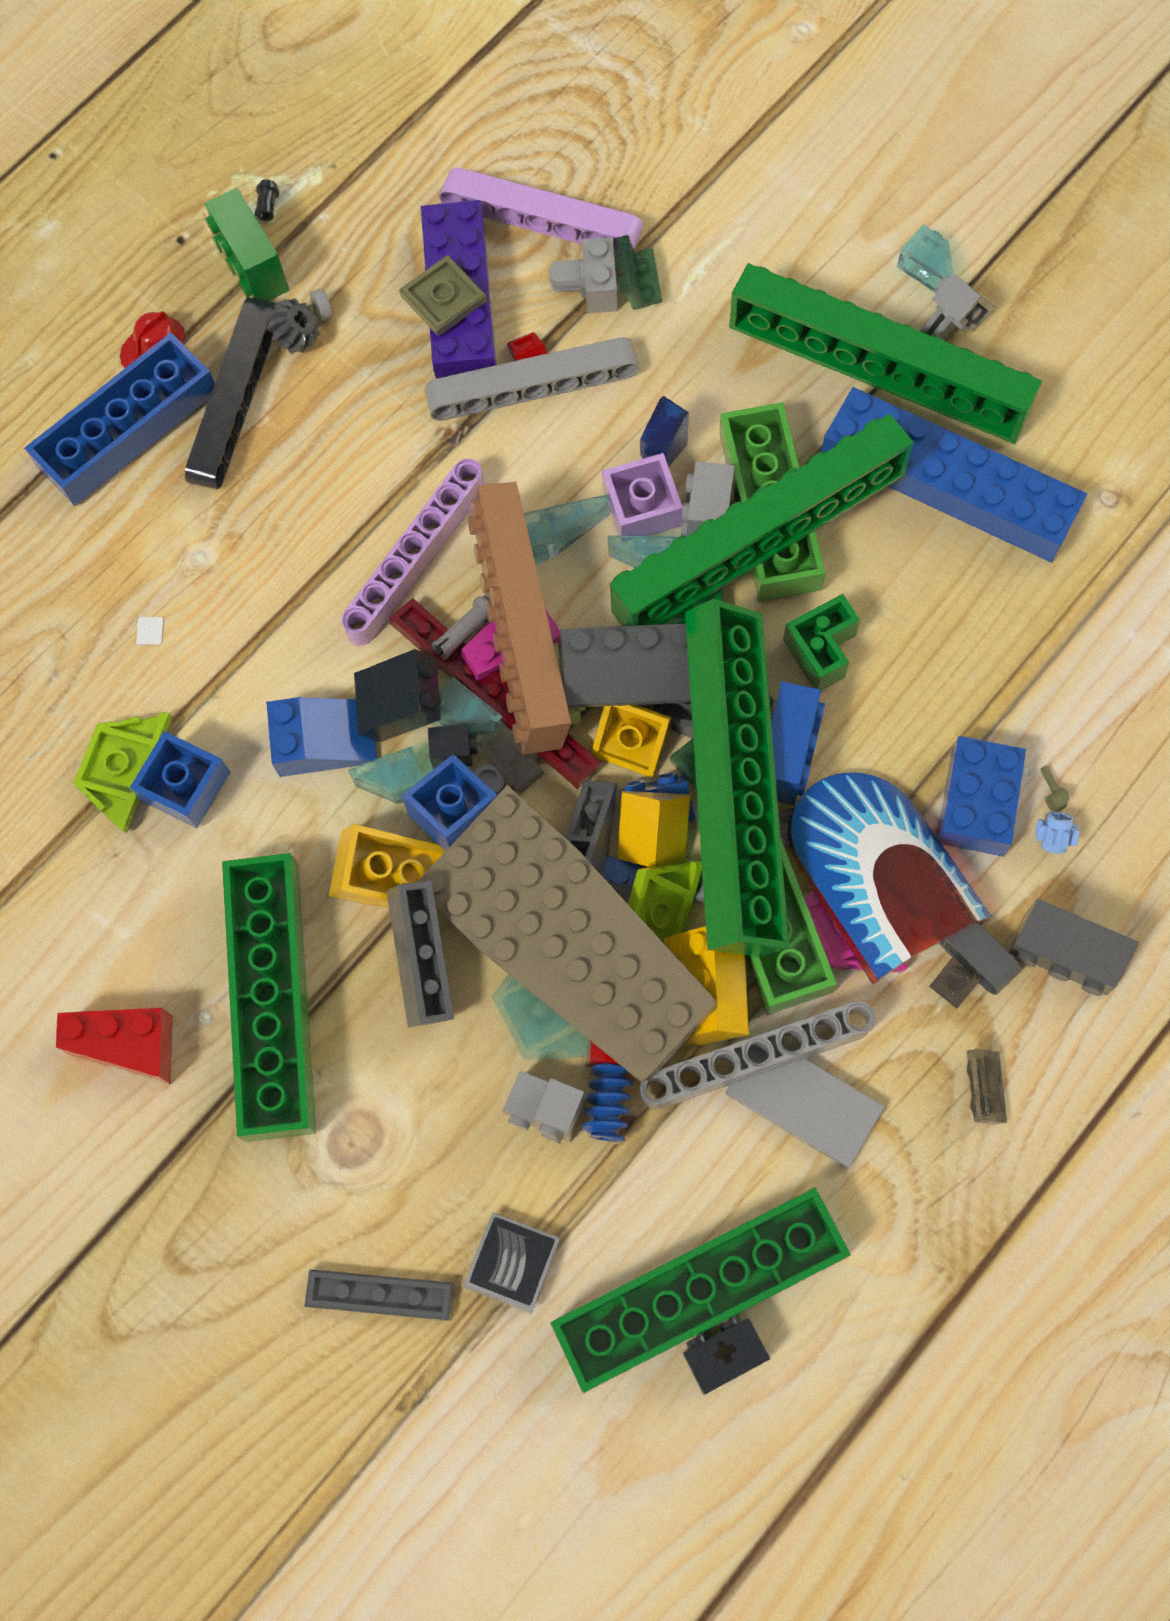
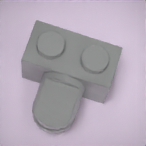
(591, 275)
(957, 306)

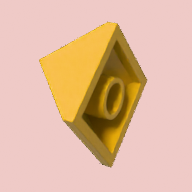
(632, 738)
(653, 828)

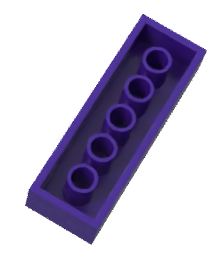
(459, 232)

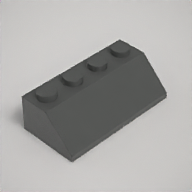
(624, 665)

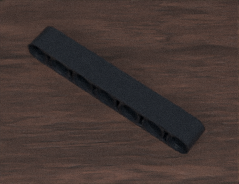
(231, 396)

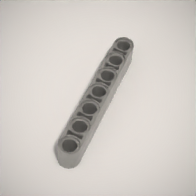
(531, 379)
(771, 1043)

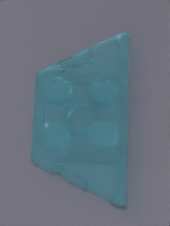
(535, 1026)

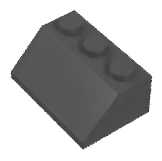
(1072, 948)

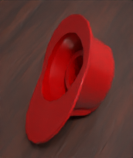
(147, 332)

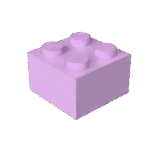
(642, 497)

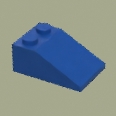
(316, 735)

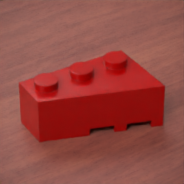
(120, 1039)

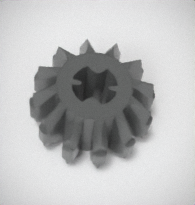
(293, 325)

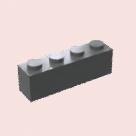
(419, 953)

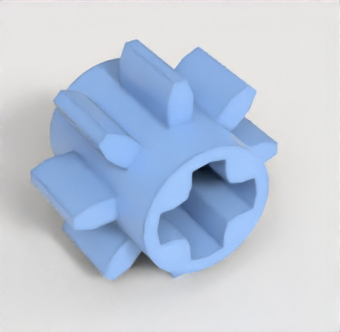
(1057, 832)

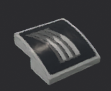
(512, 1263)

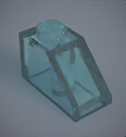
(926, 257)
(464, 707)
(388, 775)

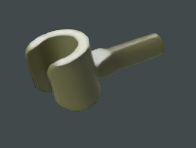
(1059, 797)

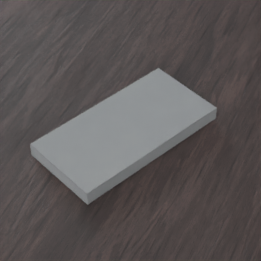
(810, 1106)

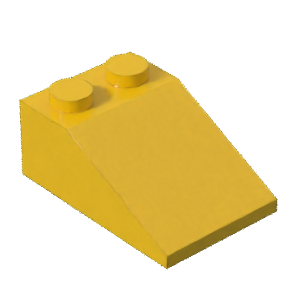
(377, 860)

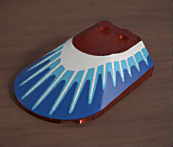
(879, 871)

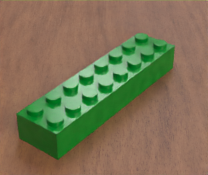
(268, 998)
(699, 1290)

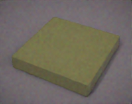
(443, 295)

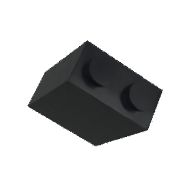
(397, 695)

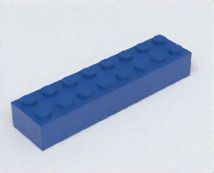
(970, 479)

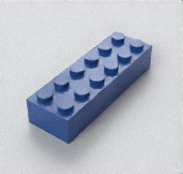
(121, 419)

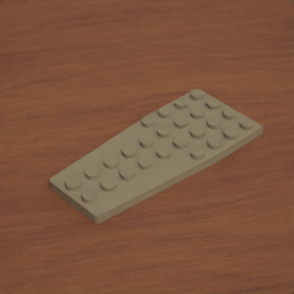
(567, 936)

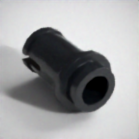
(267, 194)

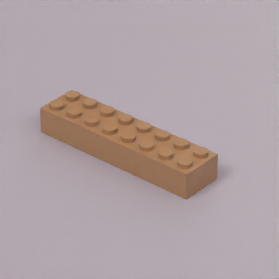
(519, 619)

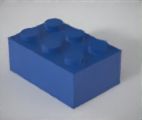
(794, 738)
(981, 796)

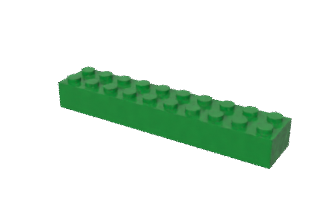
(883, 353)
(762, 525)
(735, 780)

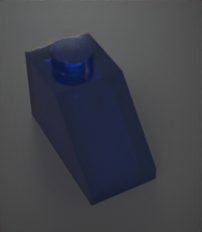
(665, 431)

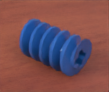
(607, 1102)

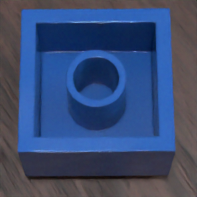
(180, 779)
(447, 801)

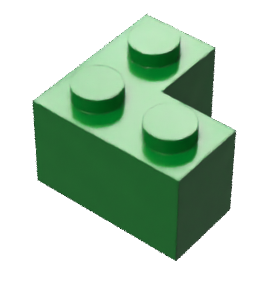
(816, 638)

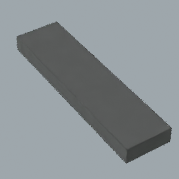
(379, 1295)

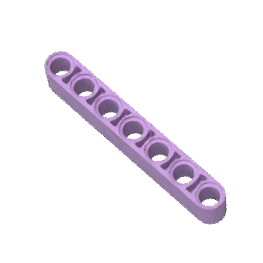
(539, 209)
(412, 565)

